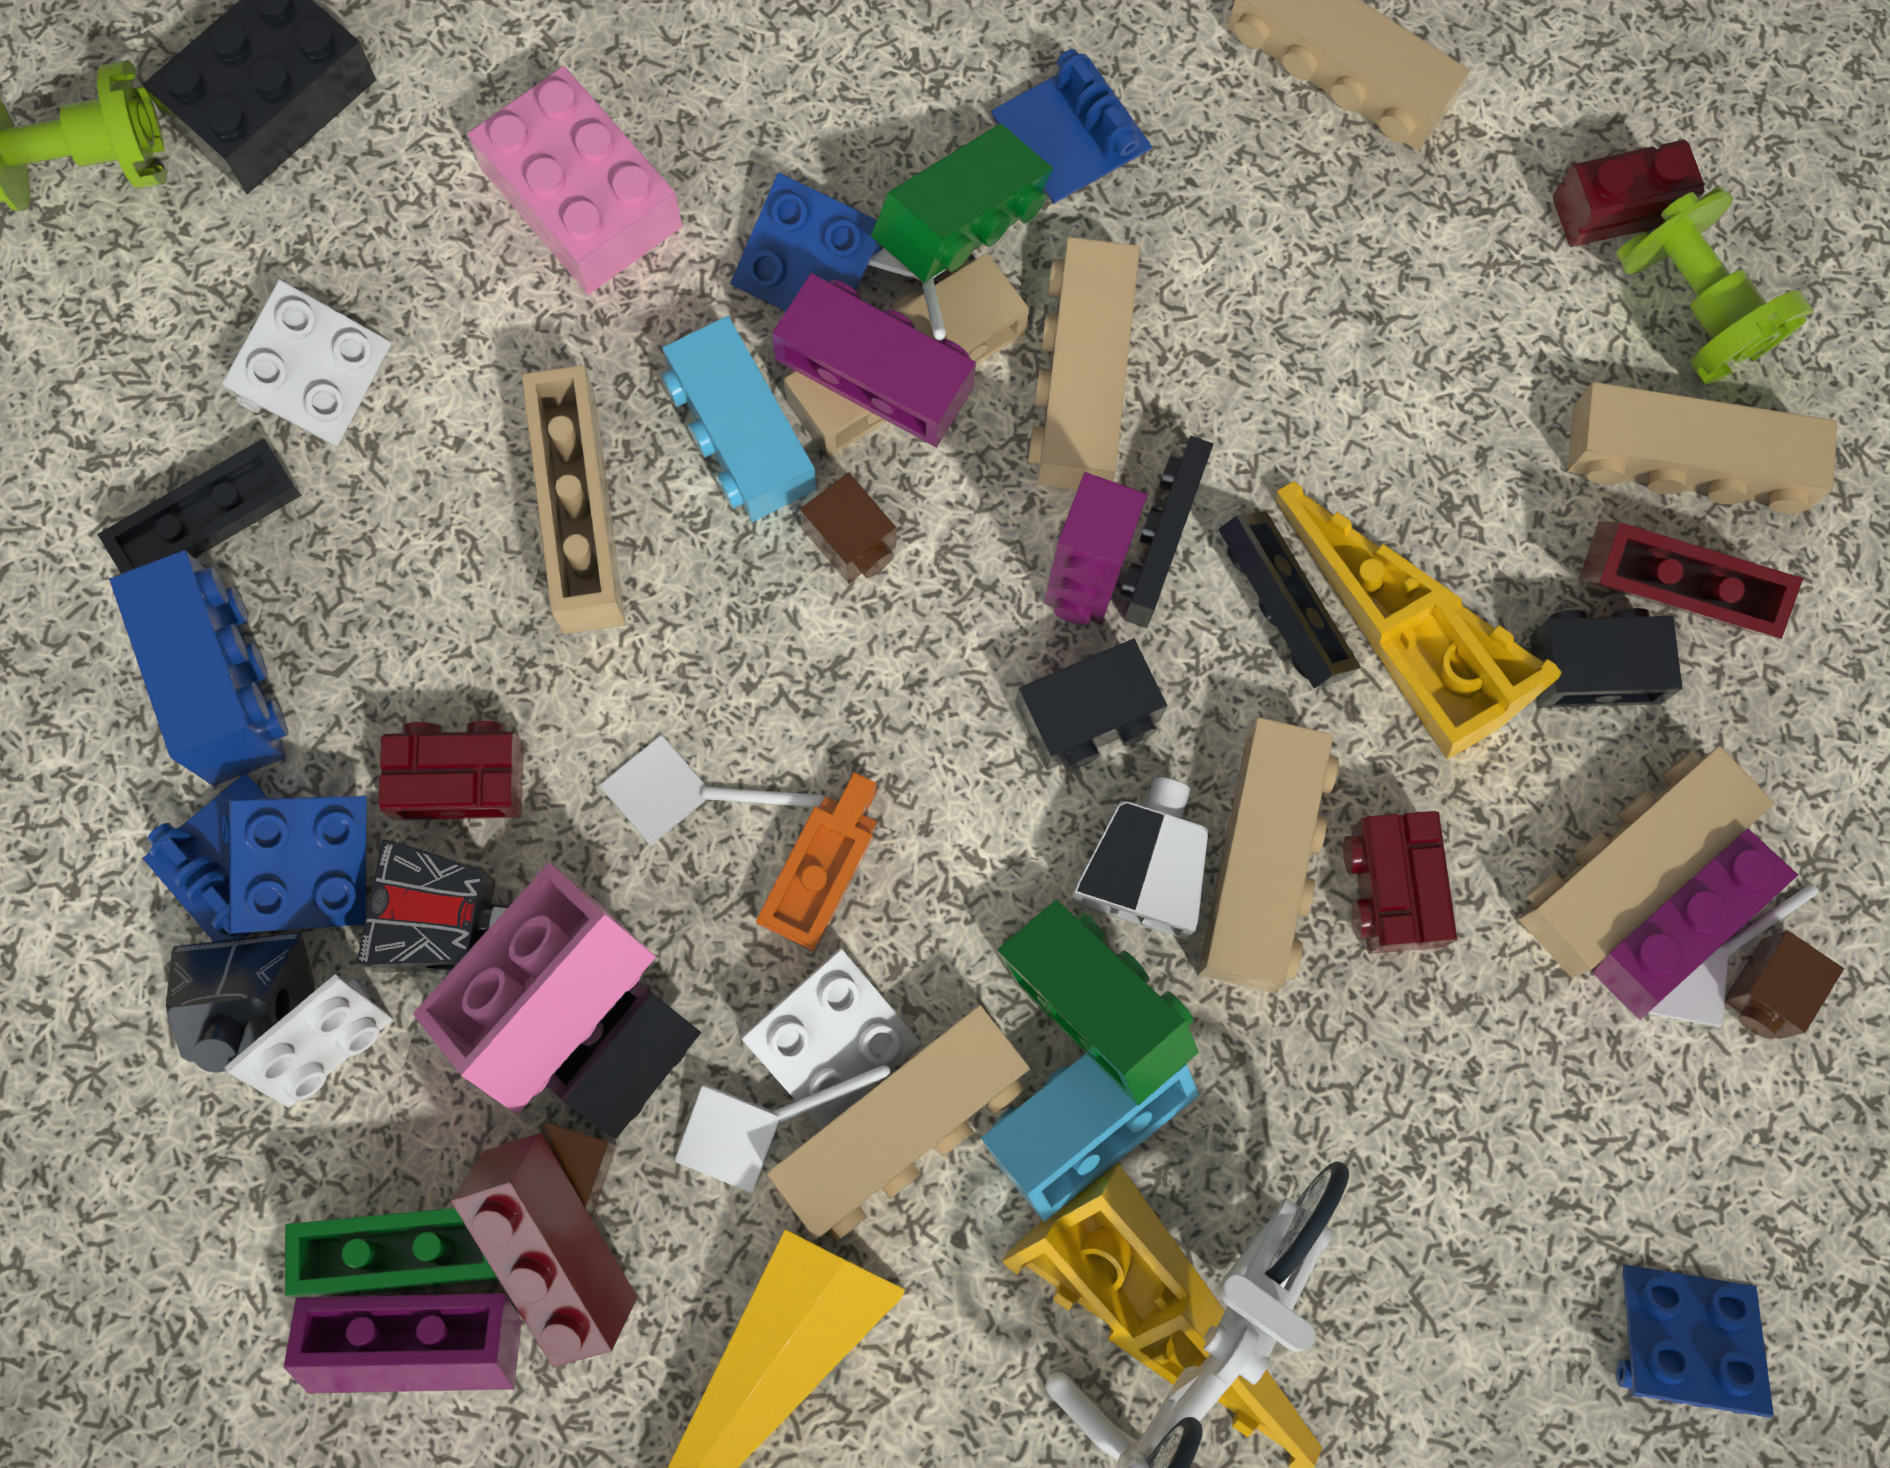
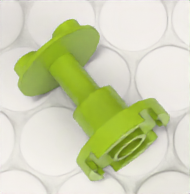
(95, 131)
(1726, 303)

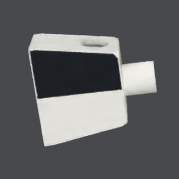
(1149, 864)

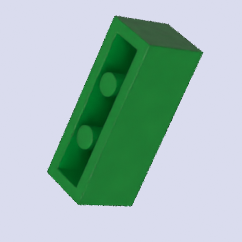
(962, 203)
(1100, 1000)
(382, 1255)

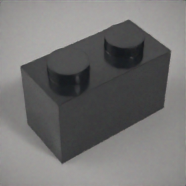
(1608, 659)
(1091, 706)
(623, 1060)

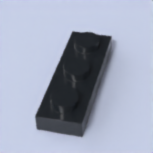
(203, 509)
(1164, 531)
(1288, 599)

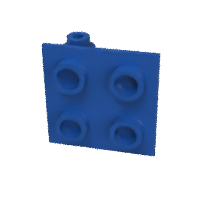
(1074, 126)
(800, 236)
(196, 860)
(296, 862)
(1694, 1342)

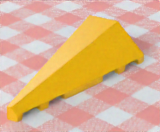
(1442, 656)
(1132, 1274)
(790, 1337)

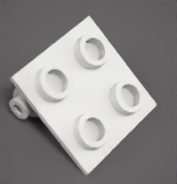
(306, 364)
(828, 1034)
(311, 1041)

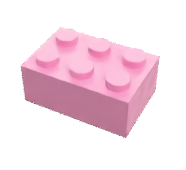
(576, 179)
(532, 989)

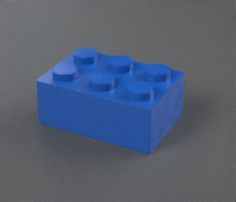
(200, 668)

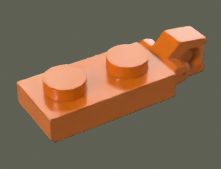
(821, 866)

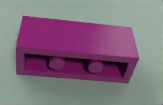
(874, 358)
(1093, 549)
(1694, 923)
(404, 1343)

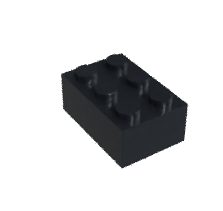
(260, 85)

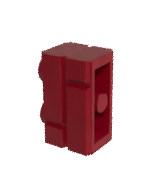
(1625, 191)
(451, 772)
(1400, 882)

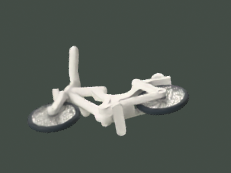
(1259, 1313)

